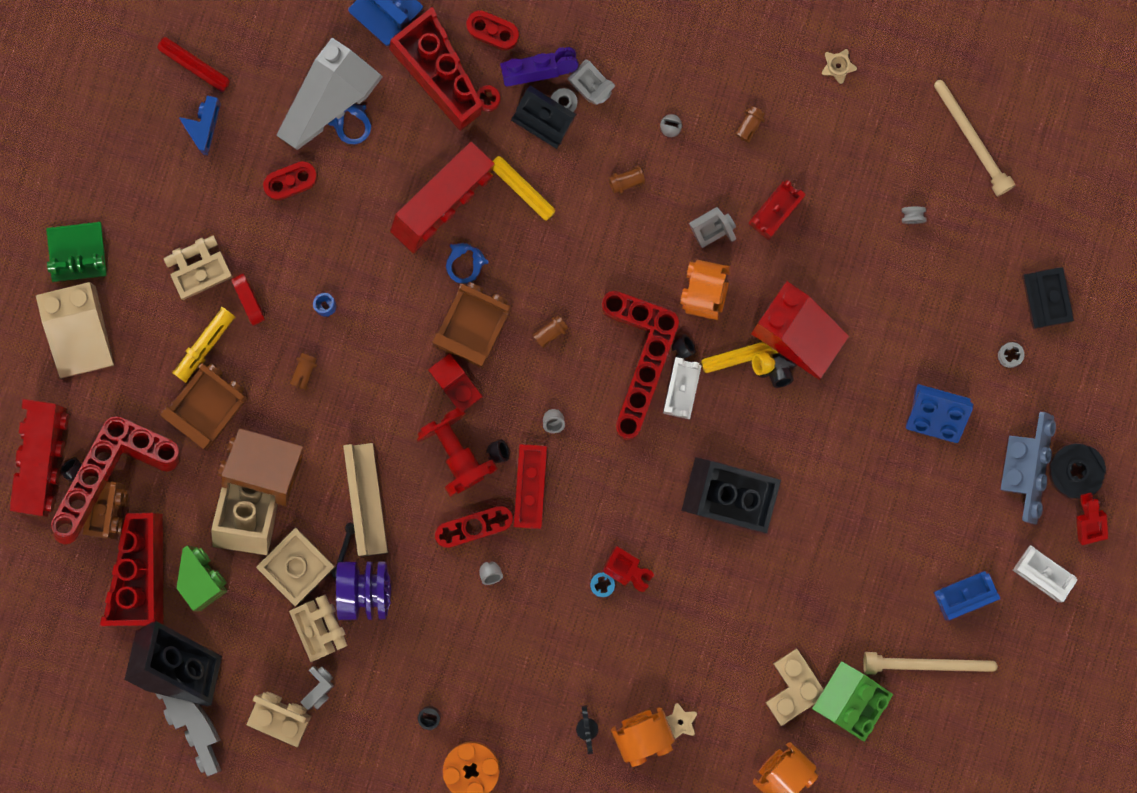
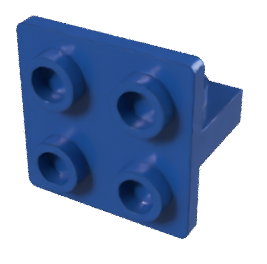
(385, 17)
(939, 413)

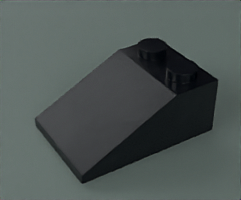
(731, 495)
(172, 665)

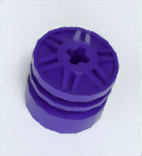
(362, 590)

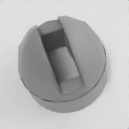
(671, 131)
(553, 421)
(490, 573)

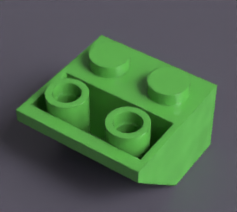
(197, 581)
(852, 701)

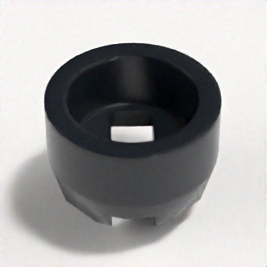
(684, 347)
(498, 451)
(70, 469)
(429, 722)

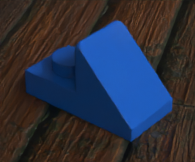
(203, 131)

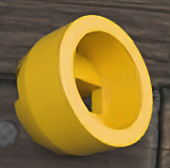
(763, 363)

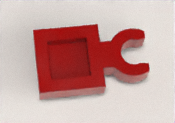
(624, 568)

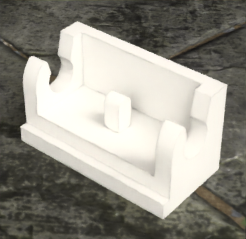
(682, 388)
(1045, 574)

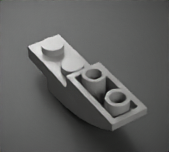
(200, 730)

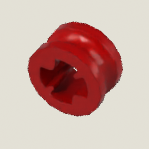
(495, 94)

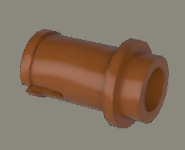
(750, 124)
(626, 180)
(550, 331)
(304, 368)

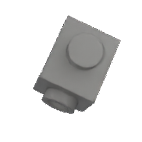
(591, 83)
(712, 227)
(318, 696)

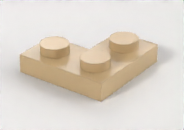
(802, 688)

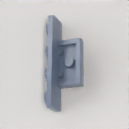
(1027, 465)

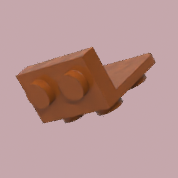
(105, 516)

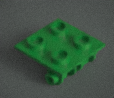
(76, 252)

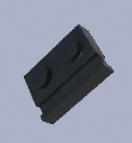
(543, 117)
(1048, 298)

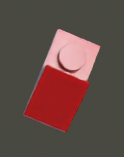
(455, 383)

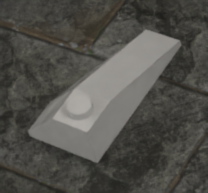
(331, 87)

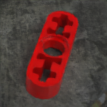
(451, 525)

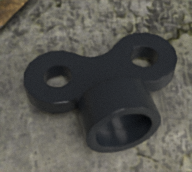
(781, 374)
(587, 729)

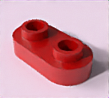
(494, 28)
(290, 179)

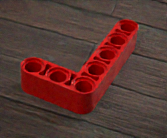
(646, 360)
(104, 469)

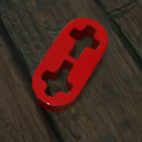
(248, 299)

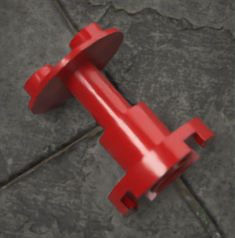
(461, 461)

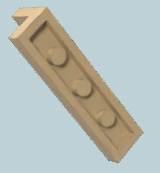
(365, 499)

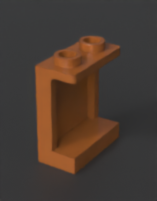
(472, 324)
(205, 406)
(262, 464)

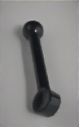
(349, 528)

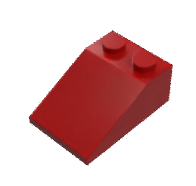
(801, 331)

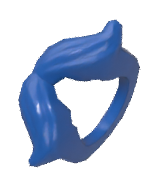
(359, 112)
(478, 261)

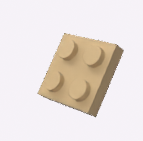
(295, 567)

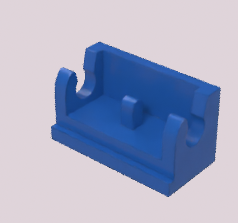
(966, 595)

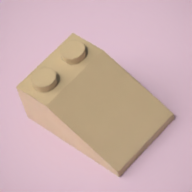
(75, 329)
(244, 520)

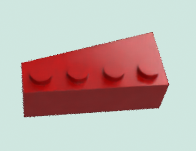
(433, 63)
(441, 197)
(38, 457)
(138, 573)

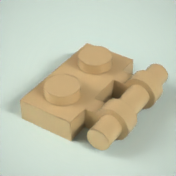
(199, 275)
(313, 631)

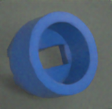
(319, 299)

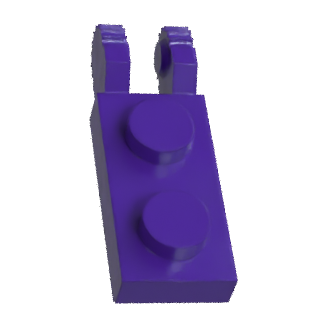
(539, 67)

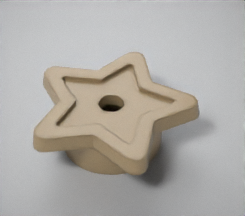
(839, 58)
(687, 717)

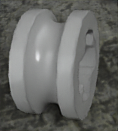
(913, 215)
(1013, 363)

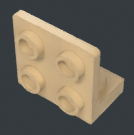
(278, 719)

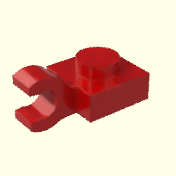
(1093, 524)

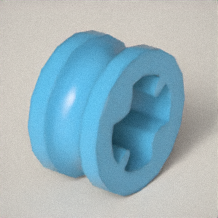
(610, 588)

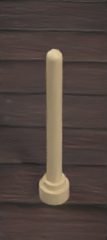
(1000, 181)
(875, 663)

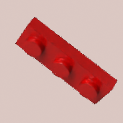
(530, 486)

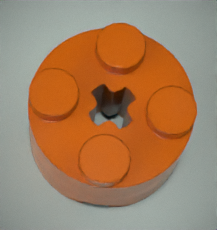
(706, 289)
(643, 736)
(467, 754)
(786, 772)

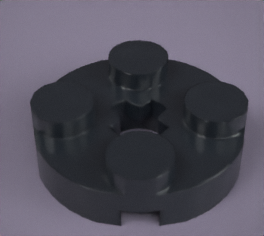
(1081, 455)

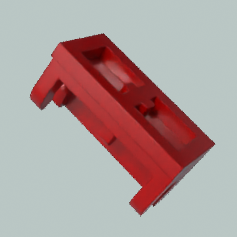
(776, 209)

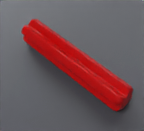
(193, 64)

